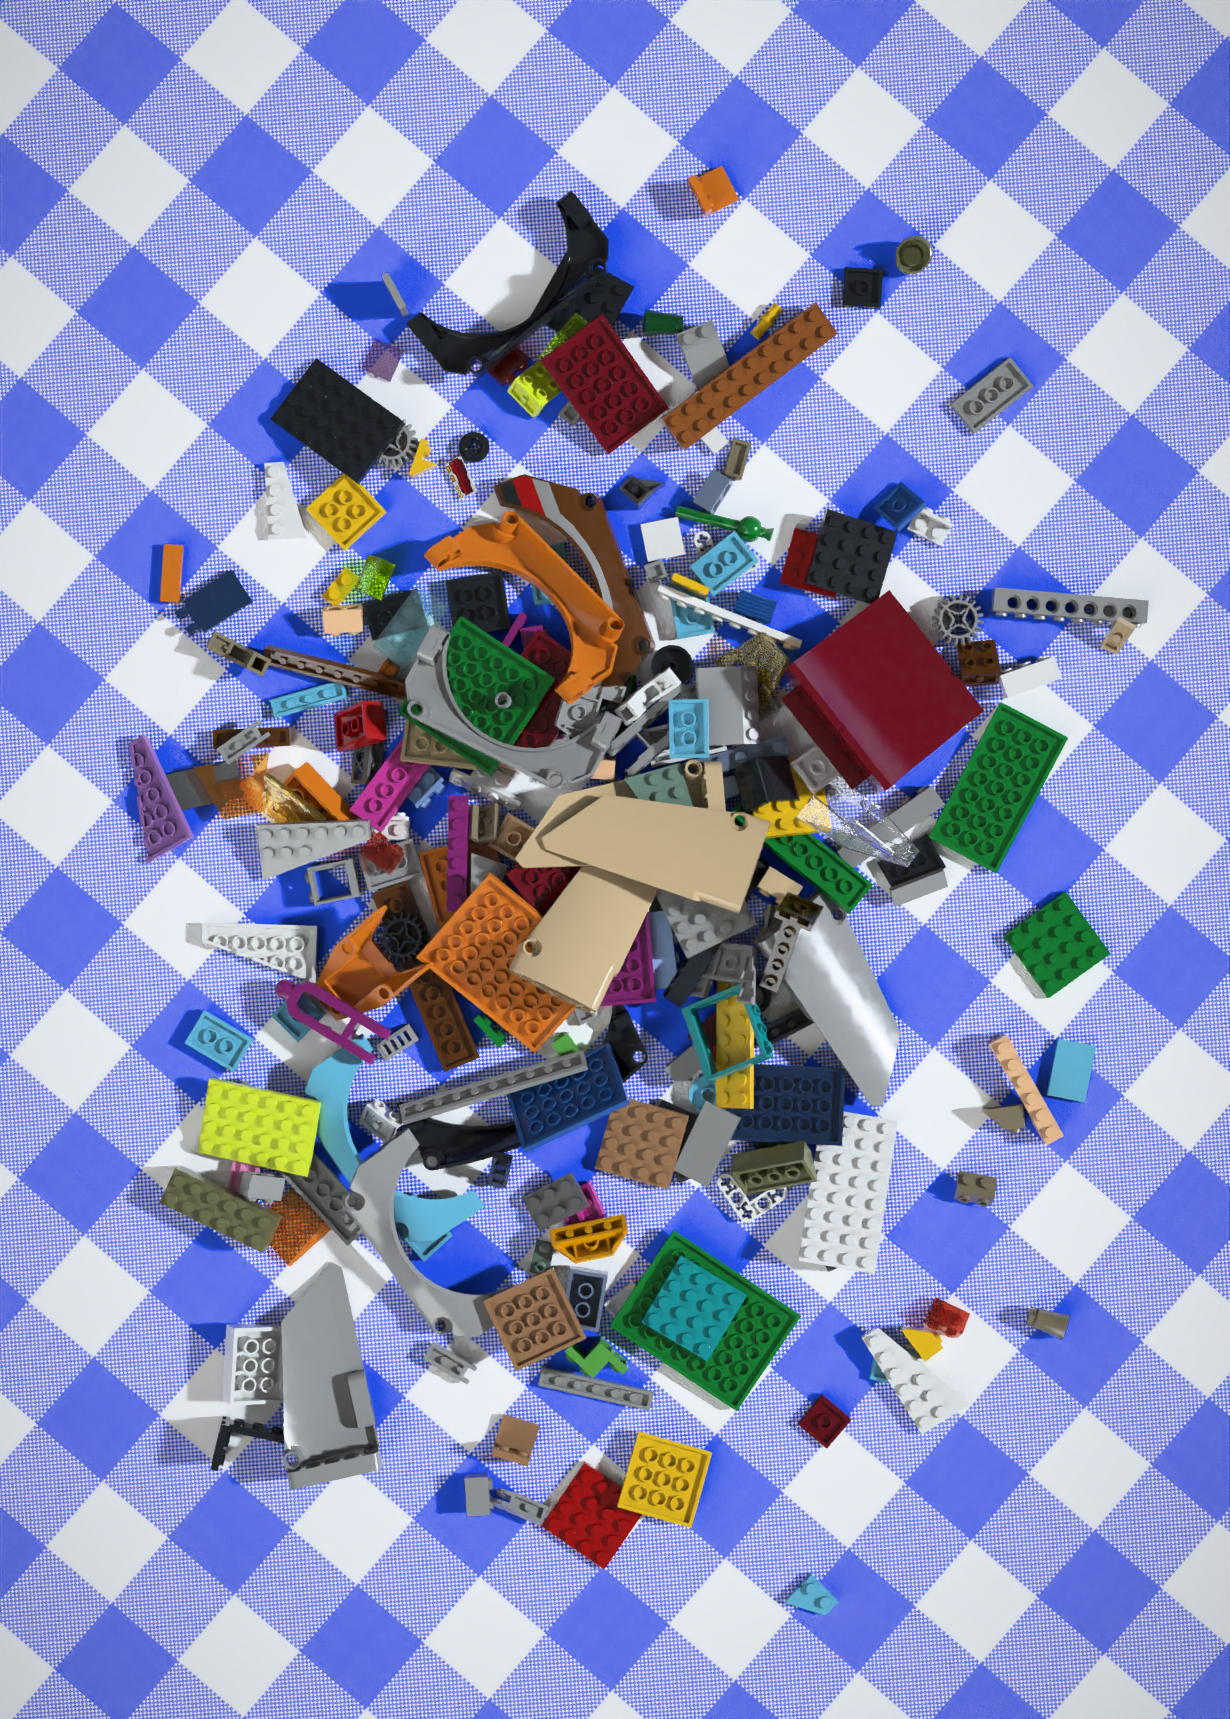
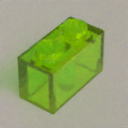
(374, 577)

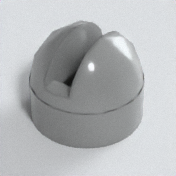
(501, 698)

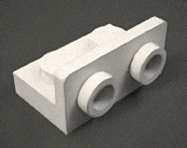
(930, 526)
(397, 828)
(380, 1120)

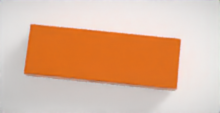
(171, 573)

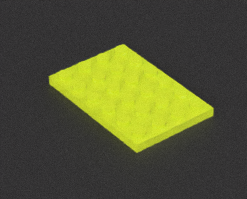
(259, 1127)

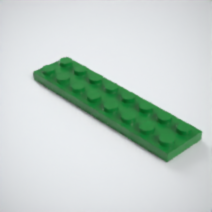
(818, 866)

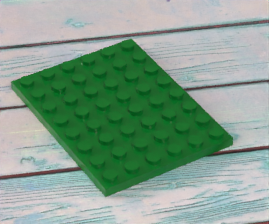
(744, 1348)

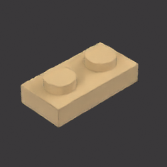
(1118, 635)

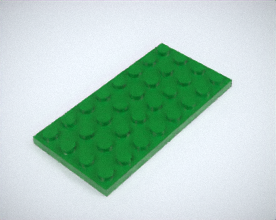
(998, 787)

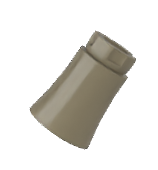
(1048, 1321)

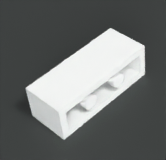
(1029, 676)

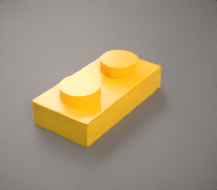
(341, 587)

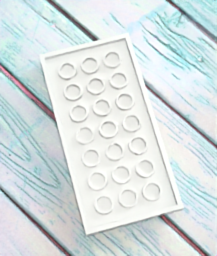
(849, 1196)

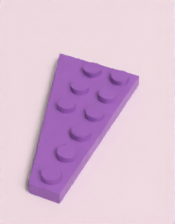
(157, 805)

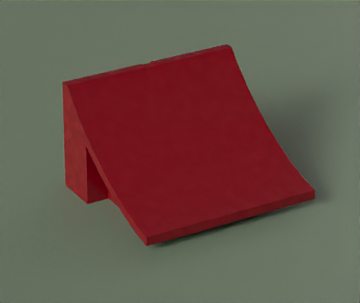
(877, 696)

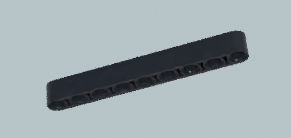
(693, 967)

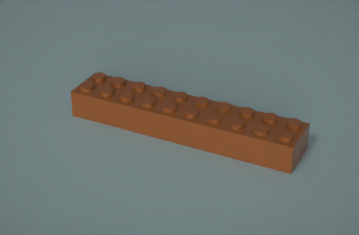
(748, 376)

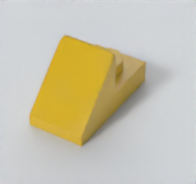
(420, 465)

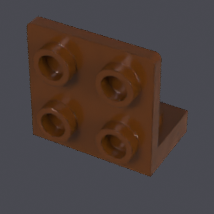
(979, 663)

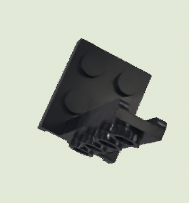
(240, 1427)

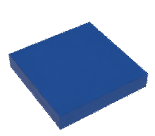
(899, 506)

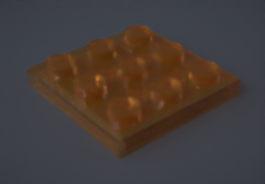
(298, 1228)

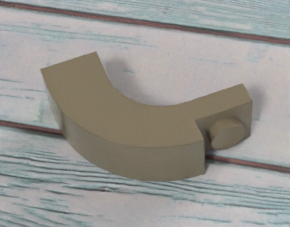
(238, 653)

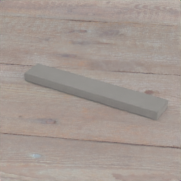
(595, 1388)

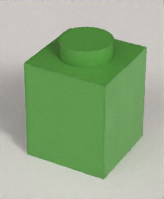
(564, 1044)

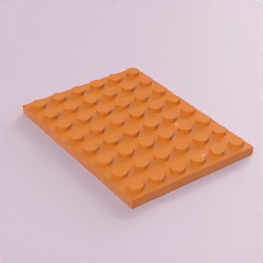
(475, 957)

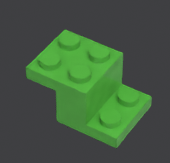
(596, 1358)

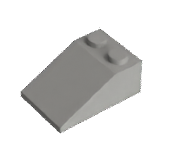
(702, 352)

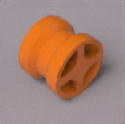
(389, 668)

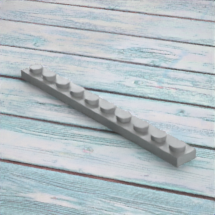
(493, 1087)

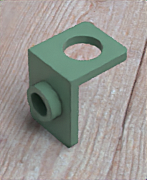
(540, 1260)

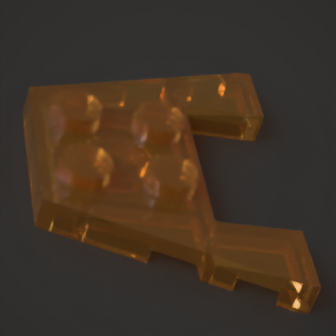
(237, 796)

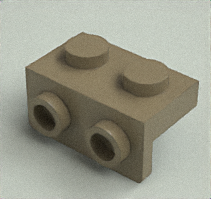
(484, 823)
(975, 1188)

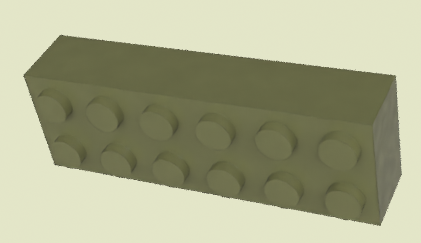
(221, 1209)

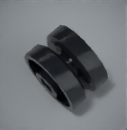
(673, 656)

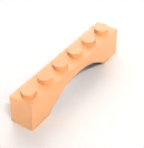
(1026, 1089)

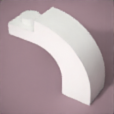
(646, 695)

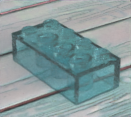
(410, 625)

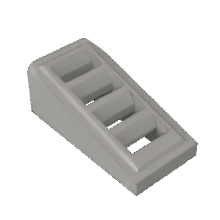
(383, 1051)

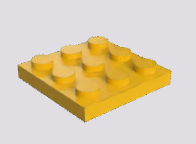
(346, 511)

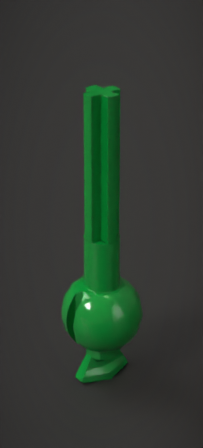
(748, 528)

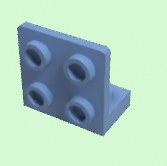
(426, 788)

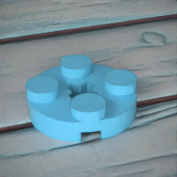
(696, 1090)

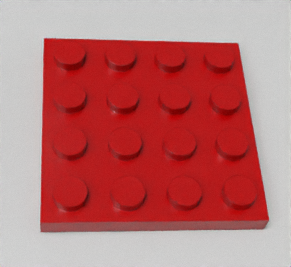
(589, 1516)

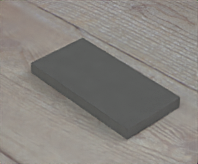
(190, 789)

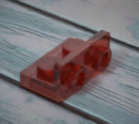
(946, 1318)

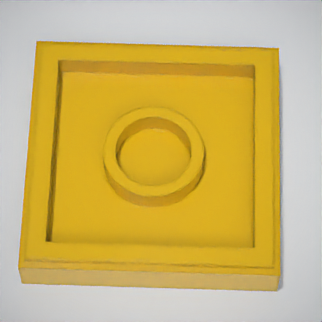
(690, 585)

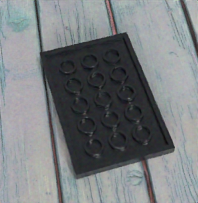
(337, 421)

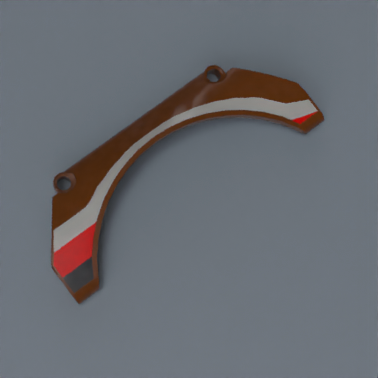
(596, 542)

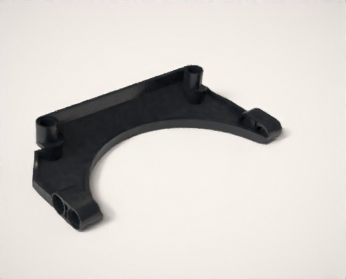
(585, 250)

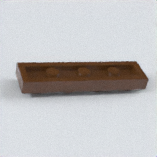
(279, 737)

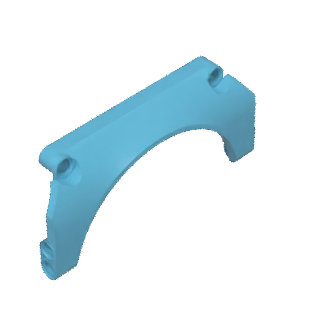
(415, 1217)

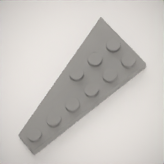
(294, 844)

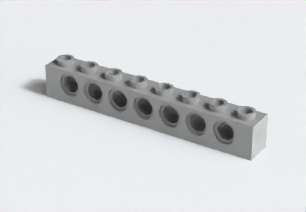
(1000, 596)

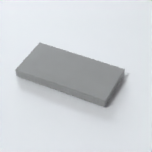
(991, 395)
(707, 1143)

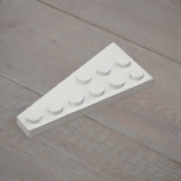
(277, 946)
(918, 1388)

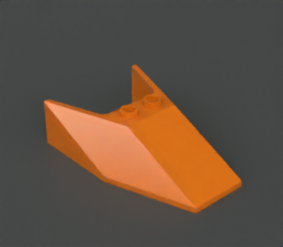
(361, 973)

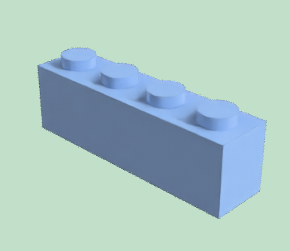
(662, 949)

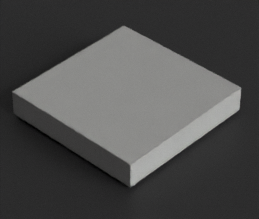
(395, 294)

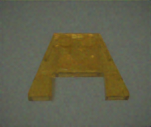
(768, 658)

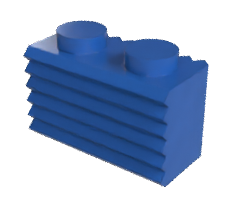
(755, 607)

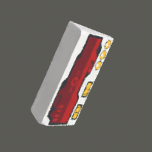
(460, 478)

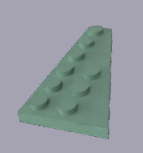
(661, 785)

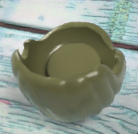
(913, 255)

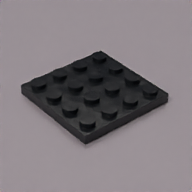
(604, 298)
(850, 557)

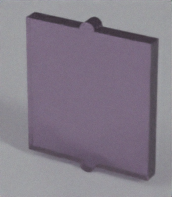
(382, 360)

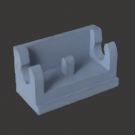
(713, 492)

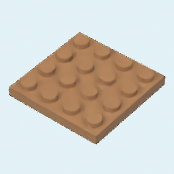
(642, 1143)
(534, 1319)

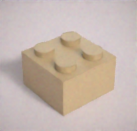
(777, 885)

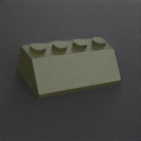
(774, 1167)

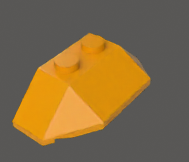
(590, 1239)

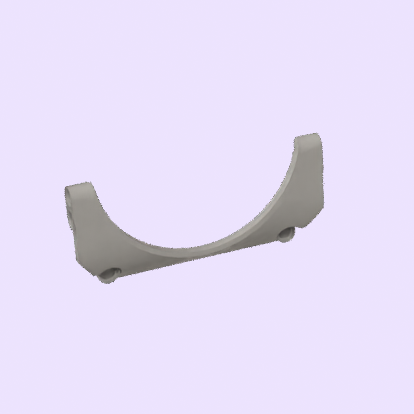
(429, 688)
(373, 1213)

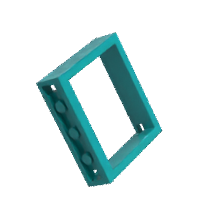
(701, 1044)

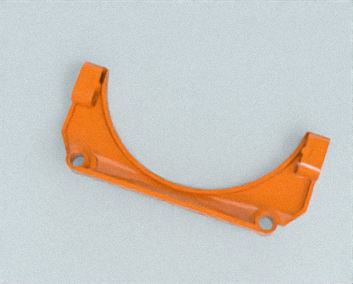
(521, 551)

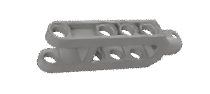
(643, 722)

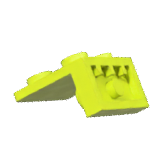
(534, 389)

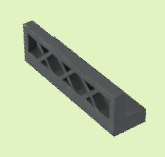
(370, 763)

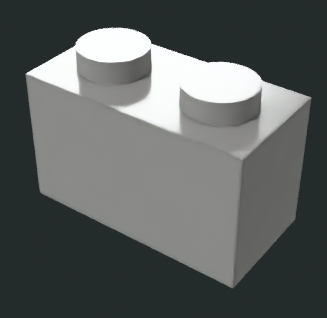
(684, 1067)
(261, 1186)
(478, 1494)

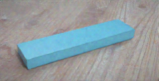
(308, 699)

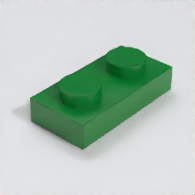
(496, 1036)

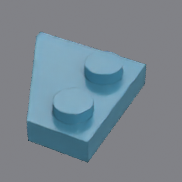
(813, 1596)

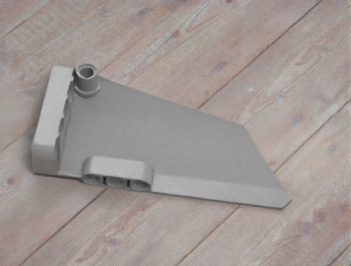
(325, 1388)

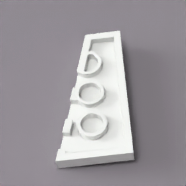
(282, 509)

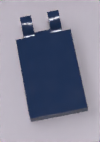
(214, 603)

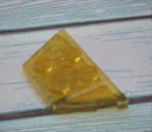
(285, 805)

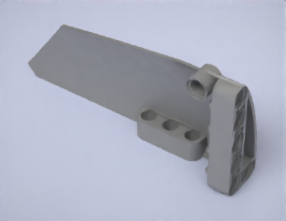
(841, 997)

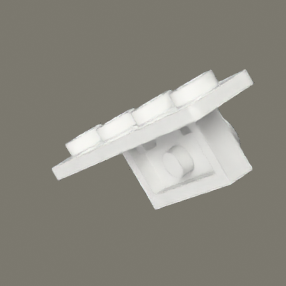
(489, 786)

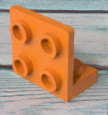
(712, 191)

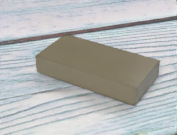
(737, 459)

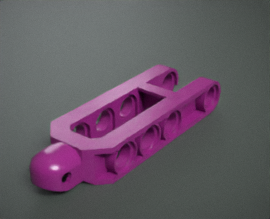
(292, 992)

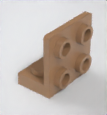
(515, 1440)

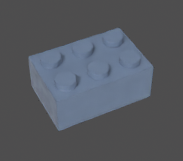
(586, 1295)

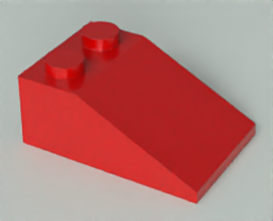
(360, 725)

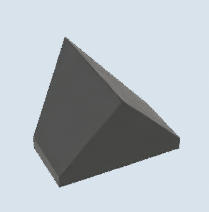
(640, 490)

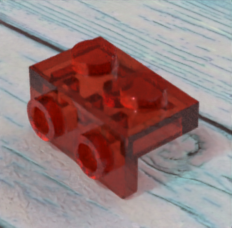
(507, 367)
(382, 852)

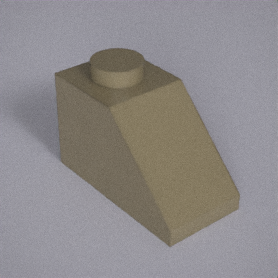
(1007, 1116)

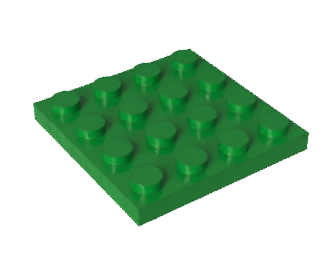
(1056, 945)

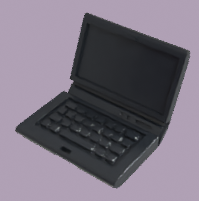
(765, 781)

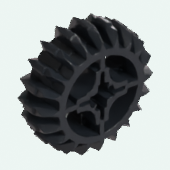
(398, 953)

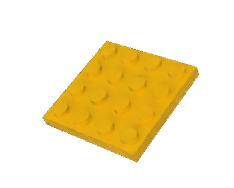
(784, 814)
(664, 1479)

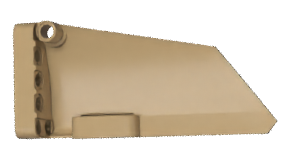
(666, 846)

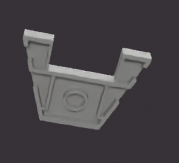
(582, 713)
(731, 964)

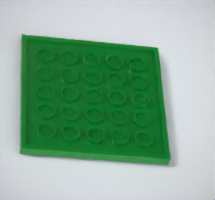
(476, 673)

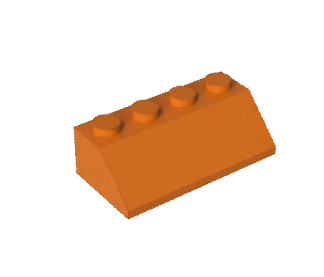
(318, 793)

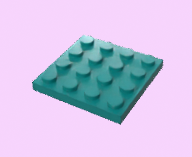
(694, 1308)

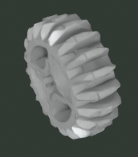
(402, 454)
(950, 614)

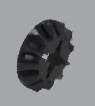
(466, 442)

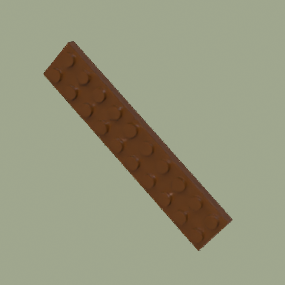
(431, 993)

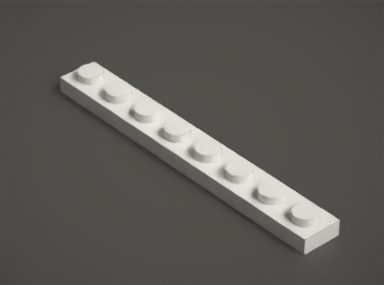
(720, 614)

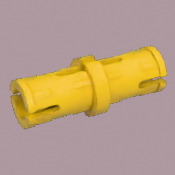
(766, 321)

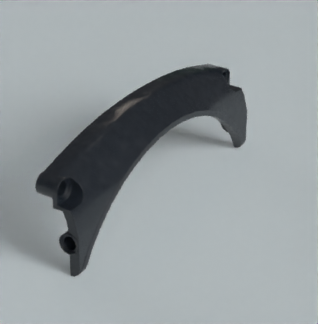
(466, 1144)

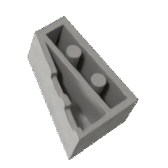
(482, 866)

